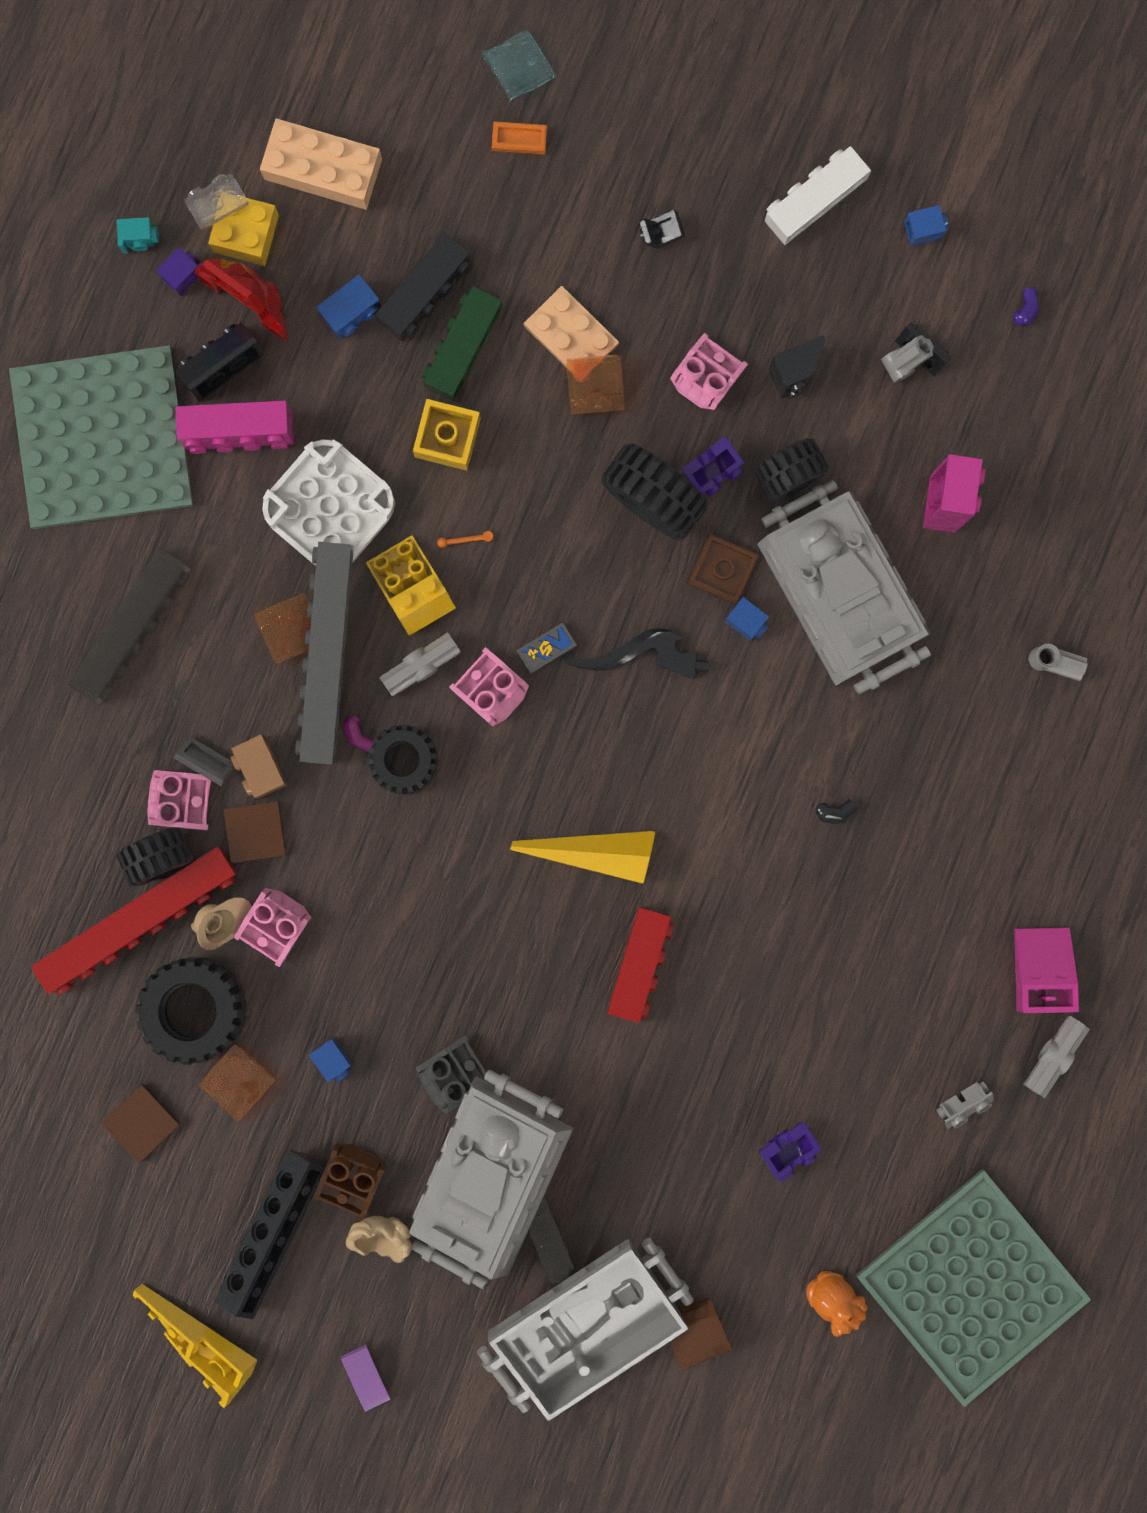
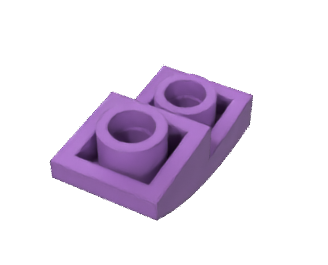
(365, 1378)

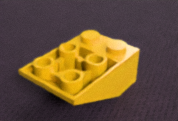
(410, 585)

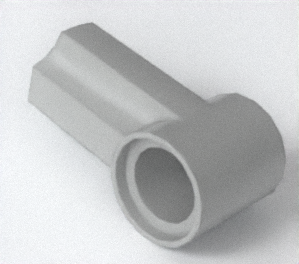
(904, 360)
(1059, 662)

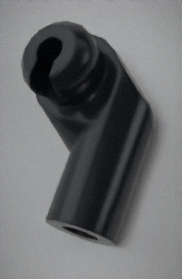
(835, 815)

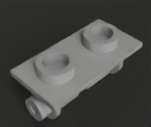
(975, 1101)

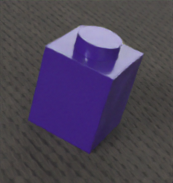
(179, 271)

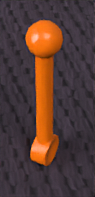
(487, 537)

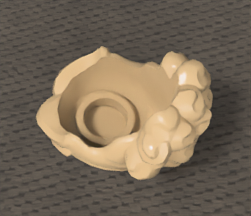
(382, 1235)

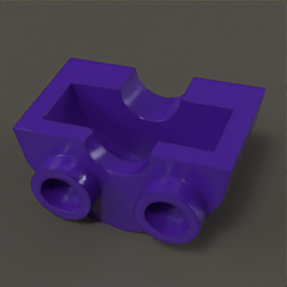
(714, 467)
(789, 1150)

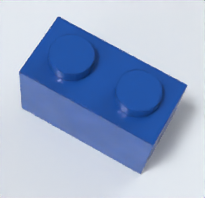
(349, 307)

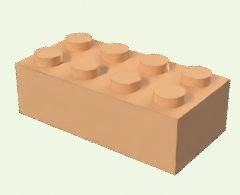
(321, 164)

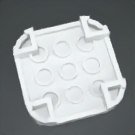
(328, 499)

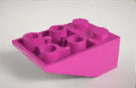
(1045, 971)

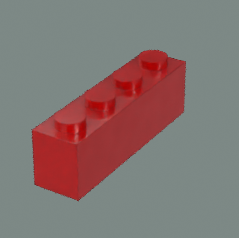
(639, 965)

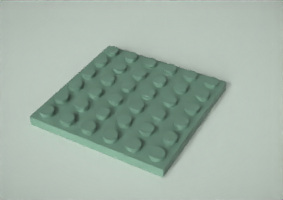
(100, 437)
(973, 1287)

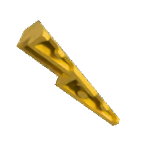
(611, 854)
(215, 1357)

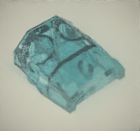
(519, 64)

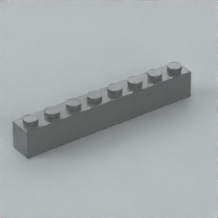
(326, 652)

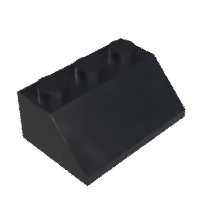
(219, 361)

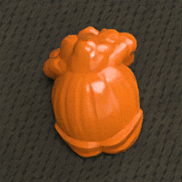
(836, 1302)

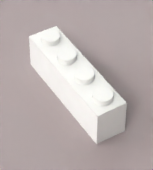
(817, 195)

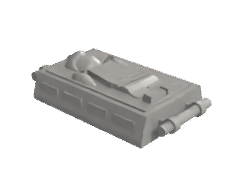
(843, 587)
(489, 1179)
(587, 1329)

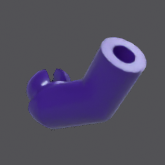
(1030, 308)

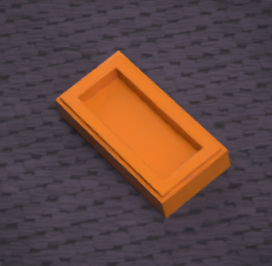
(519, 138)

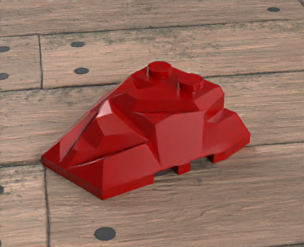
(248, 288)

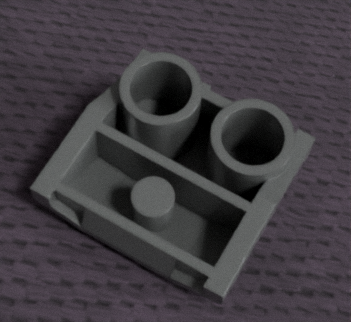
(450, 1074)

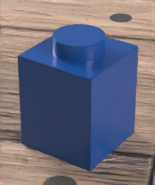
(926, 225)
(747, 620)
(331, 1061)

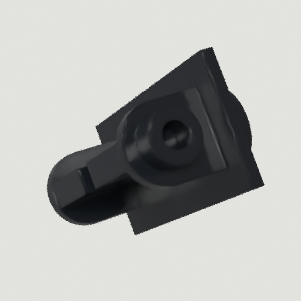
(935, 362)

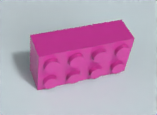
(235, 426)
(953, 493)

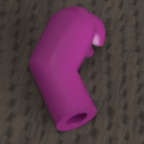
(353, 733)

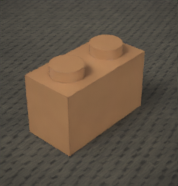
(258, 767)

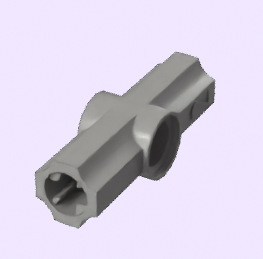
(420, 664)
(1056, 1056)

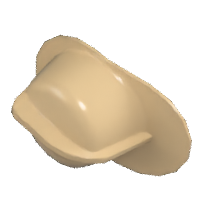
(220, 922)

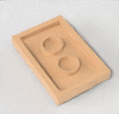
(569, 329)

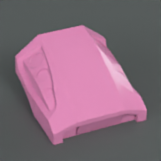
(707, 373)
(491, 688)
(178, 800)
(273, 925)

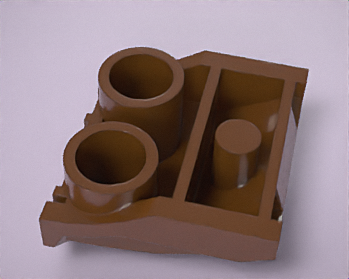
(350, 1179)
(703, 1338)

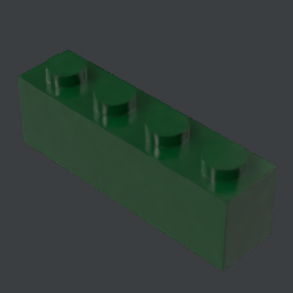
(462, 343)

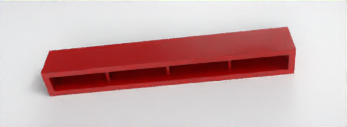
(134, 921)

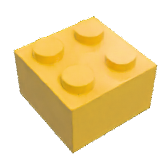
(246, 233)
(446, 434)

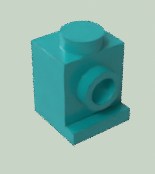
(136, 234)

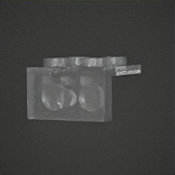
(215, 201)

